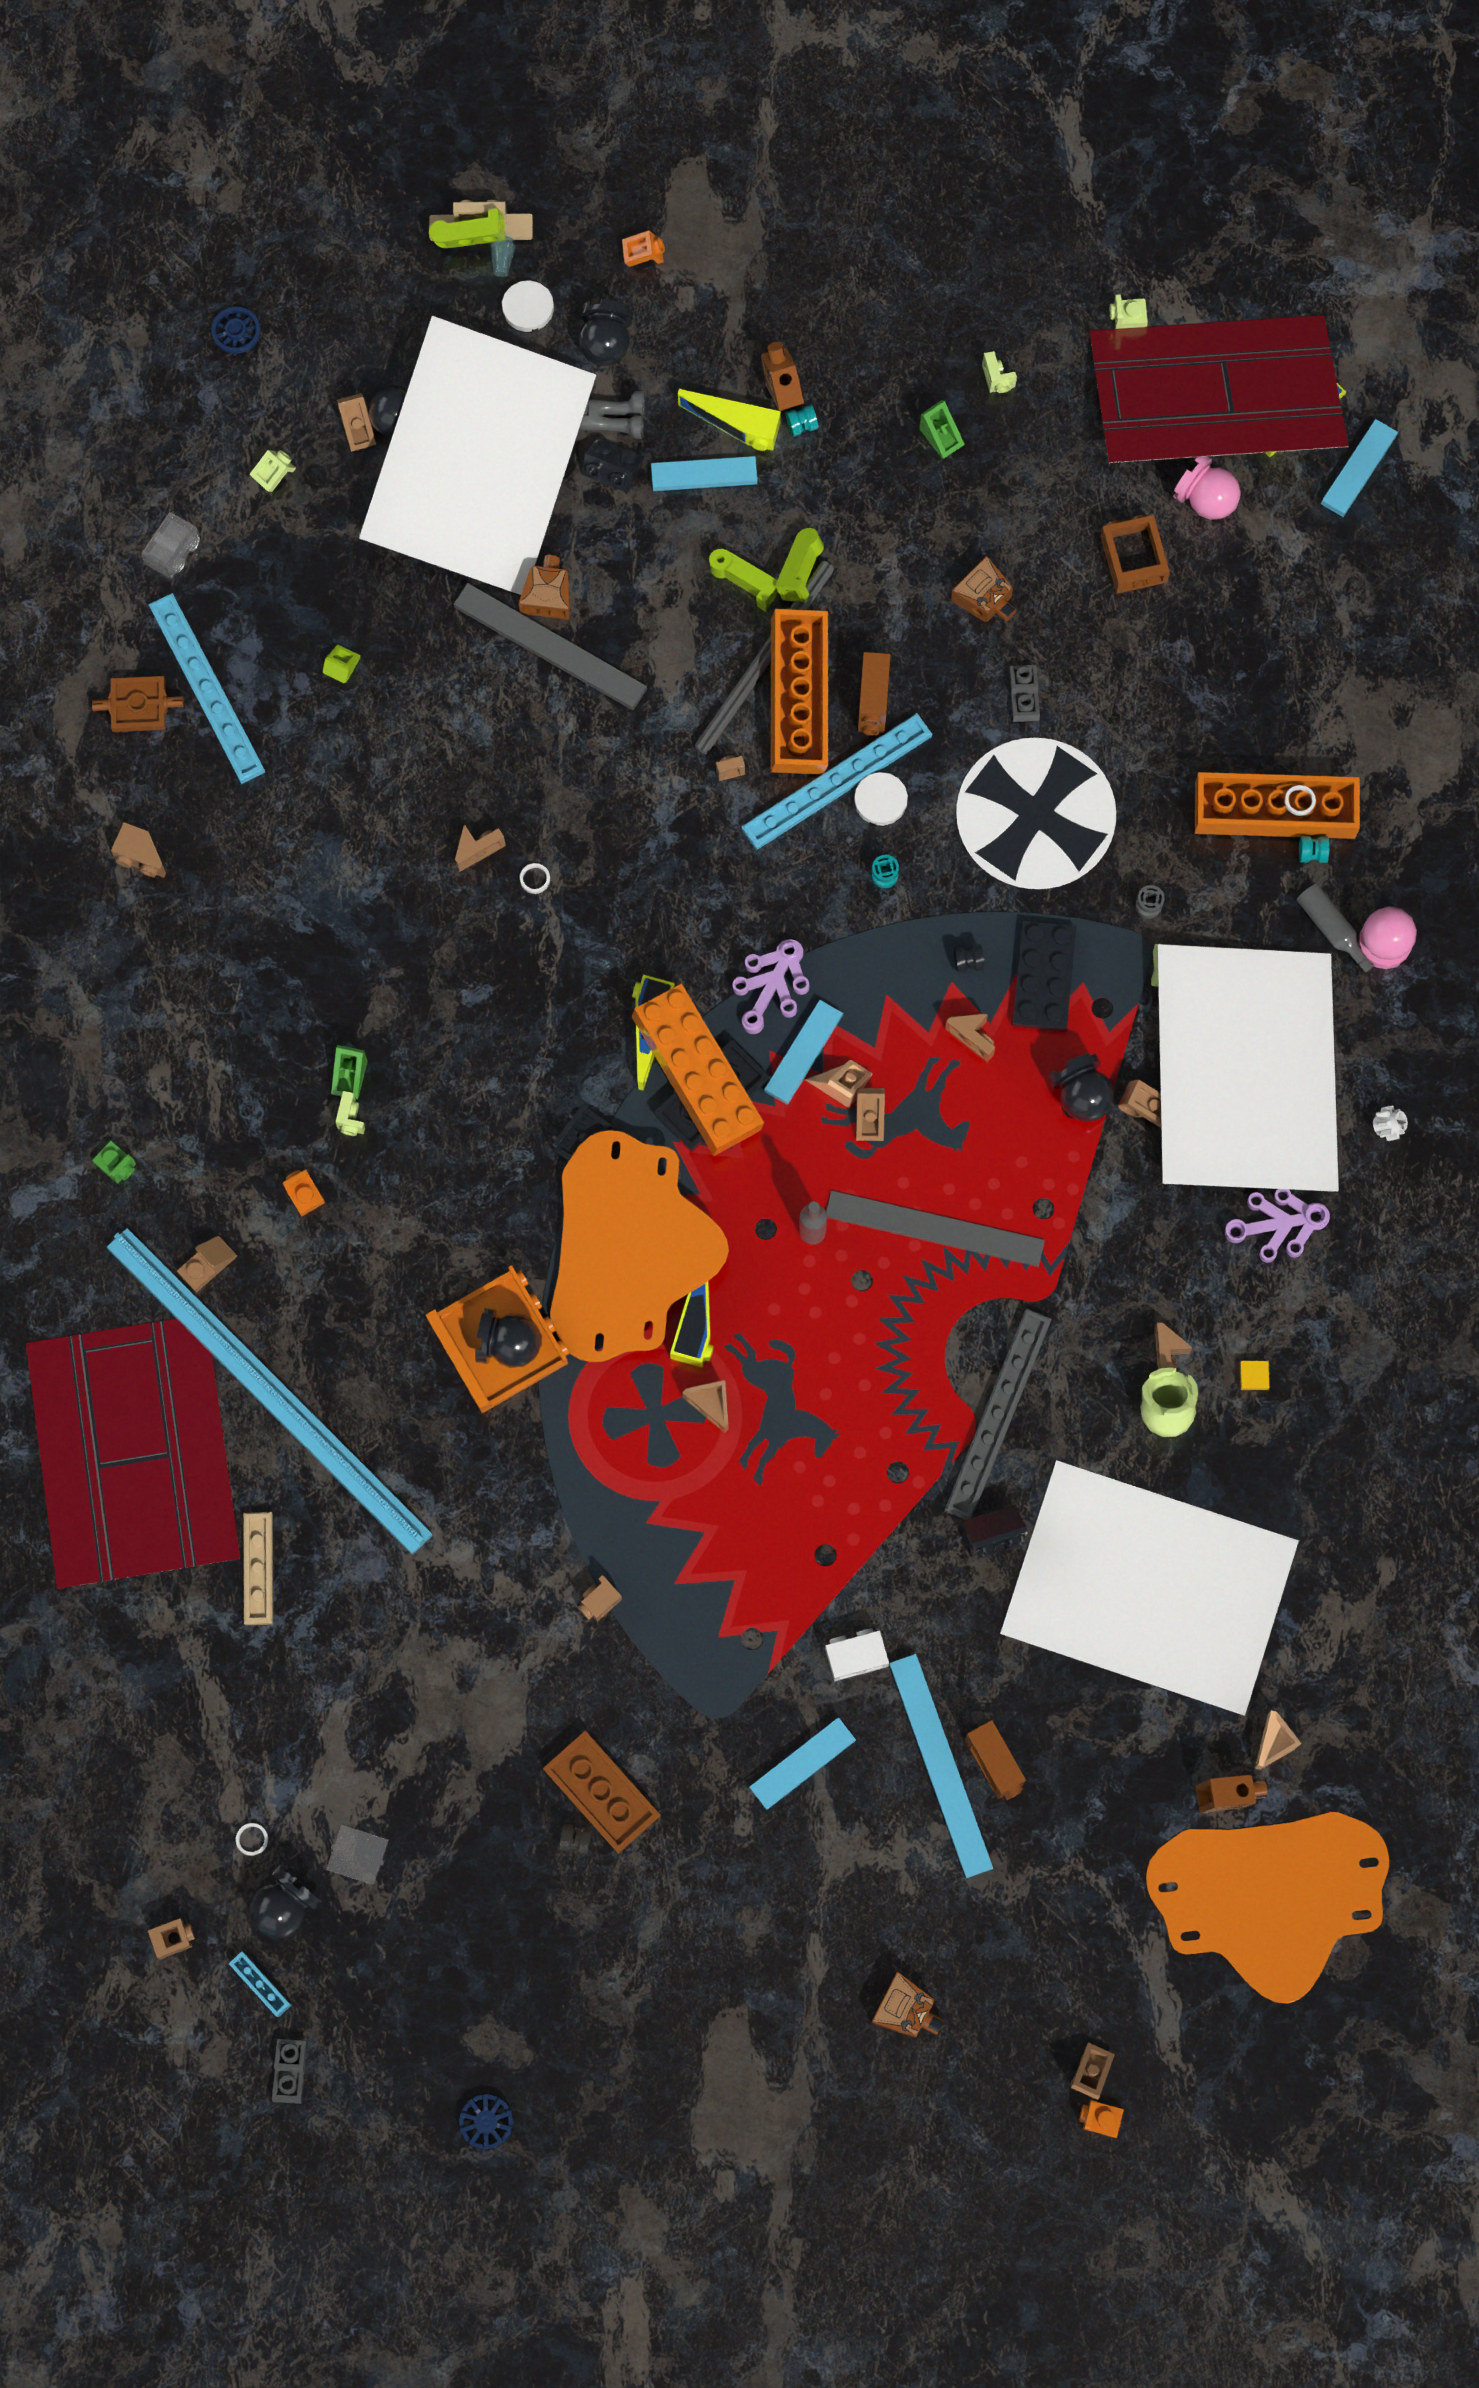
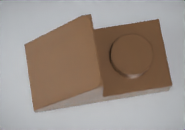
(356, 422)
(471, 852)
(966, 1029)
(870, 1114)
(206, 1263)
(1168, 1344)
(1092, 2071)

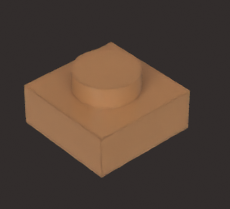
(730, 767)

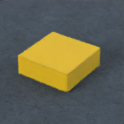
(1254, 1375)

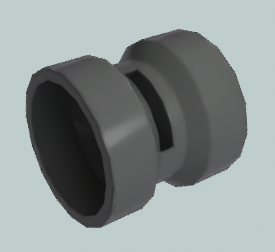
(1149, 907)

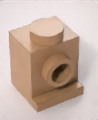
(599, 1600)
(161, 1938)

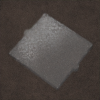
(357, 1854)

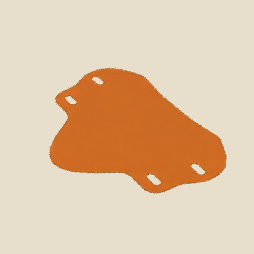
(627, 1247)
(1271, 1895)

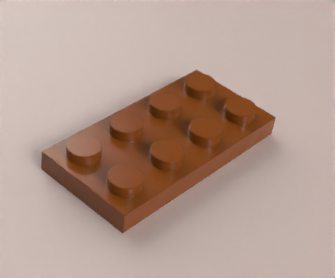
(601, 1792)

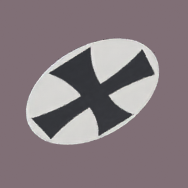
(1036, 813)

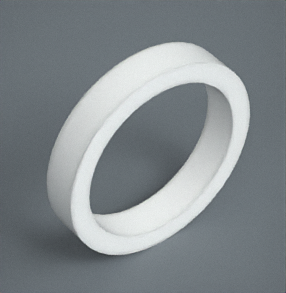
(1304, 788)
(530, 866)
(240, 1832)

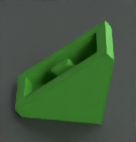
(940, 429)
(348, 1070)

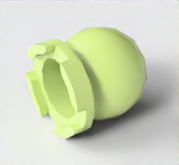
(1169, 1402)

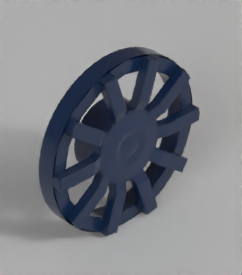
(236, 330)
(486, 2121)

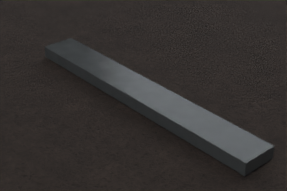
(550, 646)
(935, 1228)
(997, 1415)

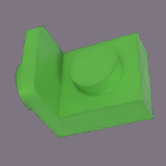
(115, 1162)

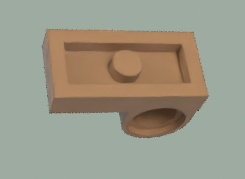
(1141, 1101)

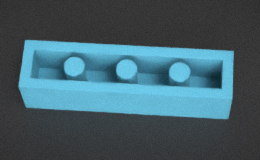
(260, 1984)

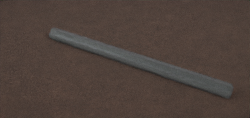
(757, 668)

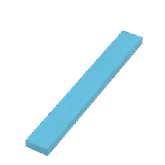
(207, 688)
(836, 781)
(941, 1766)

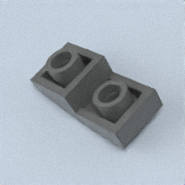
(1024, 693)
(289, 2071)

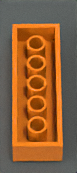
(799, 691)
(1257, 805)
(697, 1069)

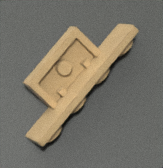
(516, 225)

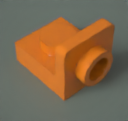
(643, 248)
(303, 1192)
(1101, 2118)

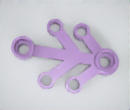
(772, 981)
(1281, 1222)

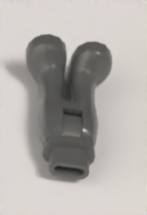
(595, 409)

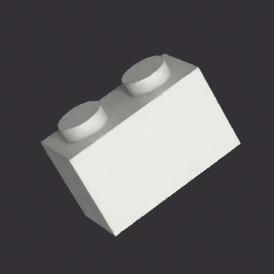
(856, 1654)

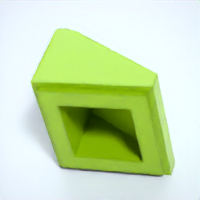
(340, 663)

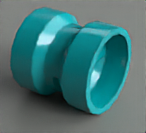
(801, 420)
(1318, 847)
(886, 876)

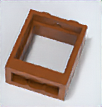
(1140, 577)
(874, 693)
(995, 1761)

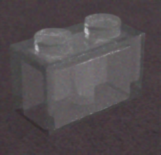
(171, 545)

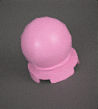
(1211, 491)
(1387, 937)

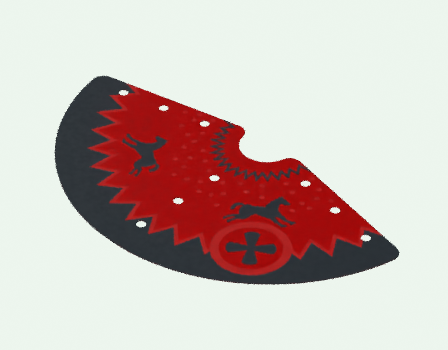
(819, 1376)

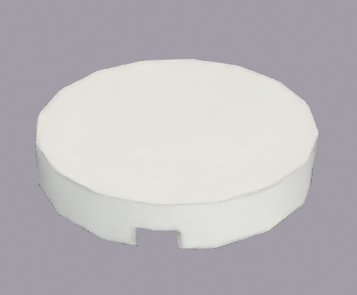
(527, 306)
(881, 798)

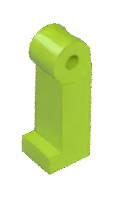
(469, 231)
(799, 566)
(753, 580)

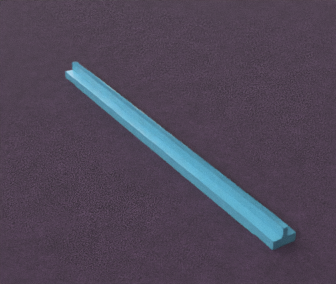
(270, 1391)

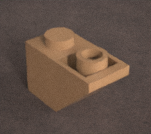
(137, 849)

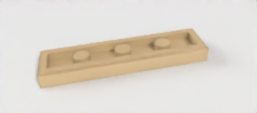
(258, 1568)

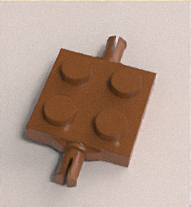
(138, 704)

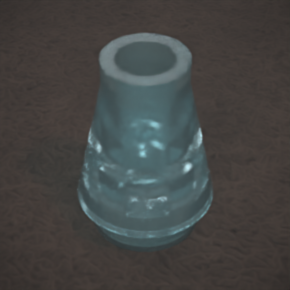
(502, 255)

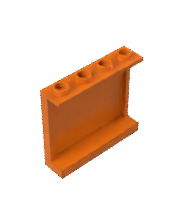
(458, 1330)

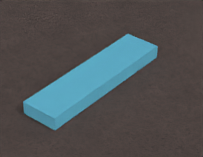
(1359, 468)
(704, 473)
(803, 1052)
(802, 1763)

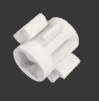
(1390, 1123)

